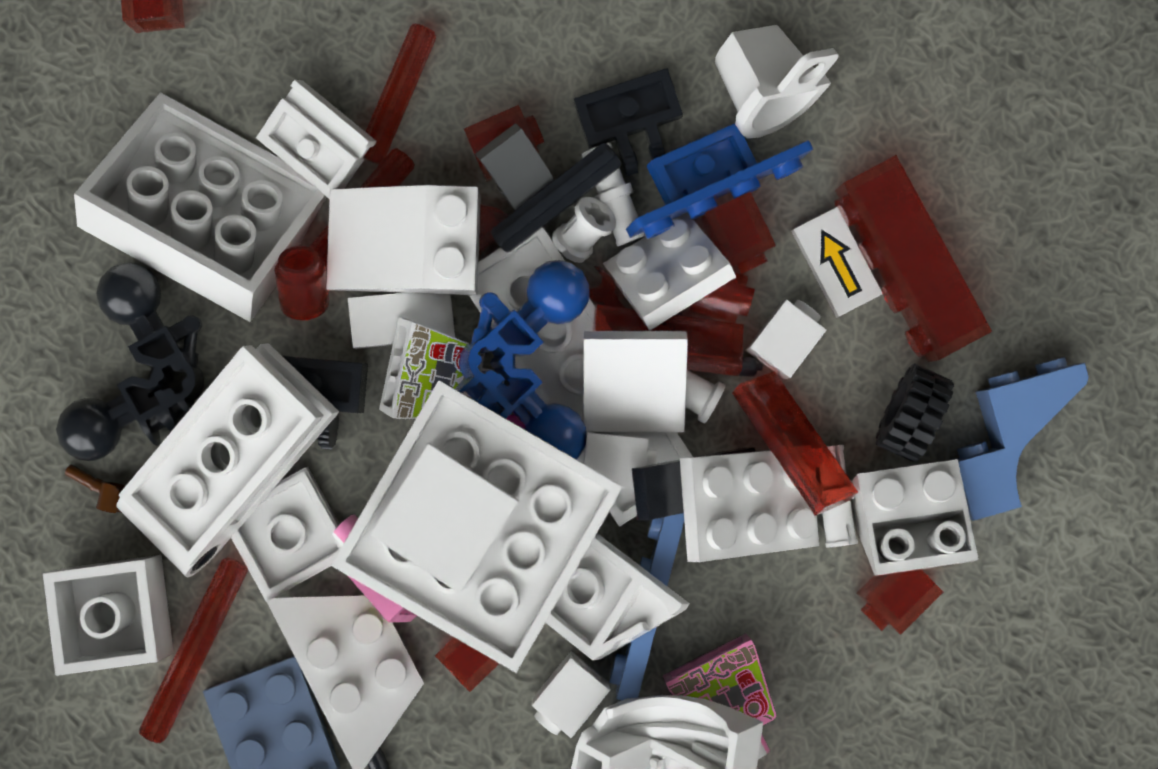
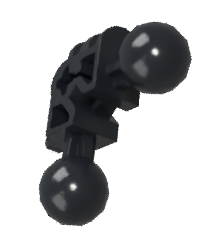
(130, 297)

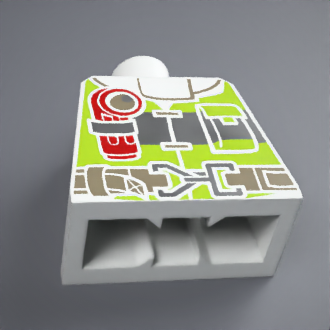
(416, 364)

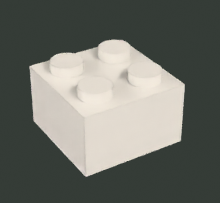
(108, 615)

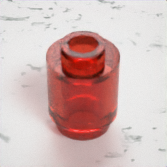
(301, 283)
(727, 301)

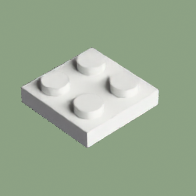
(669, 271)

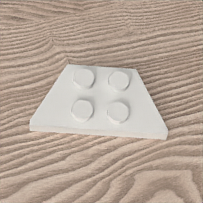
(611, 602)
(352, 667)

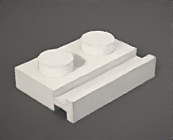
(315, 138)

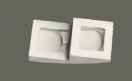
(376, 316)

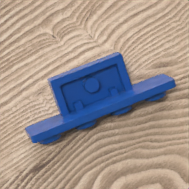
(707, 170)

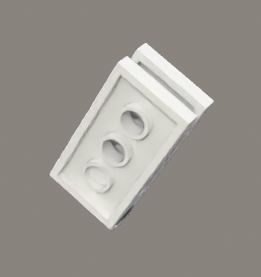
(196, 493)

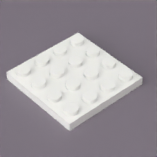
(531, 556)

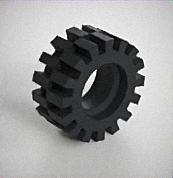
(914, 413)

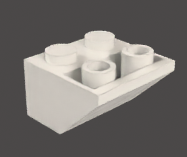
(913, 517)

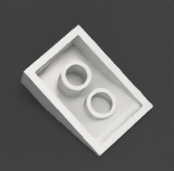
(404, 239)

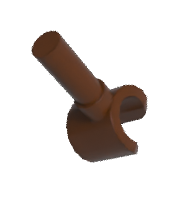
(107, 490)

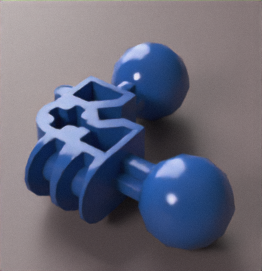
(554, 295)

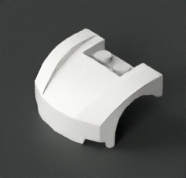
(669, 735)

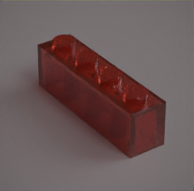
(911, 260)

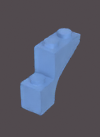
(1013, 415)

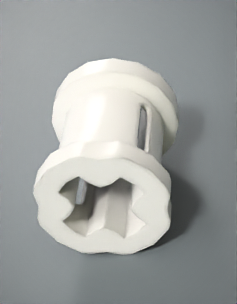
(584, 229)
(702, 395)

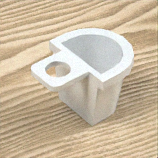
(770, 78)

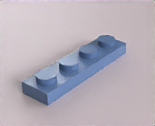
(630, 668)

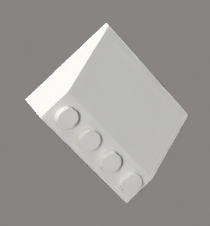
(198, 205)

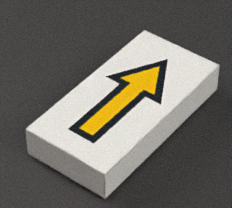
(836, 262)

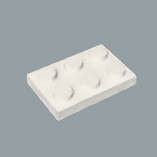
(742, 507)

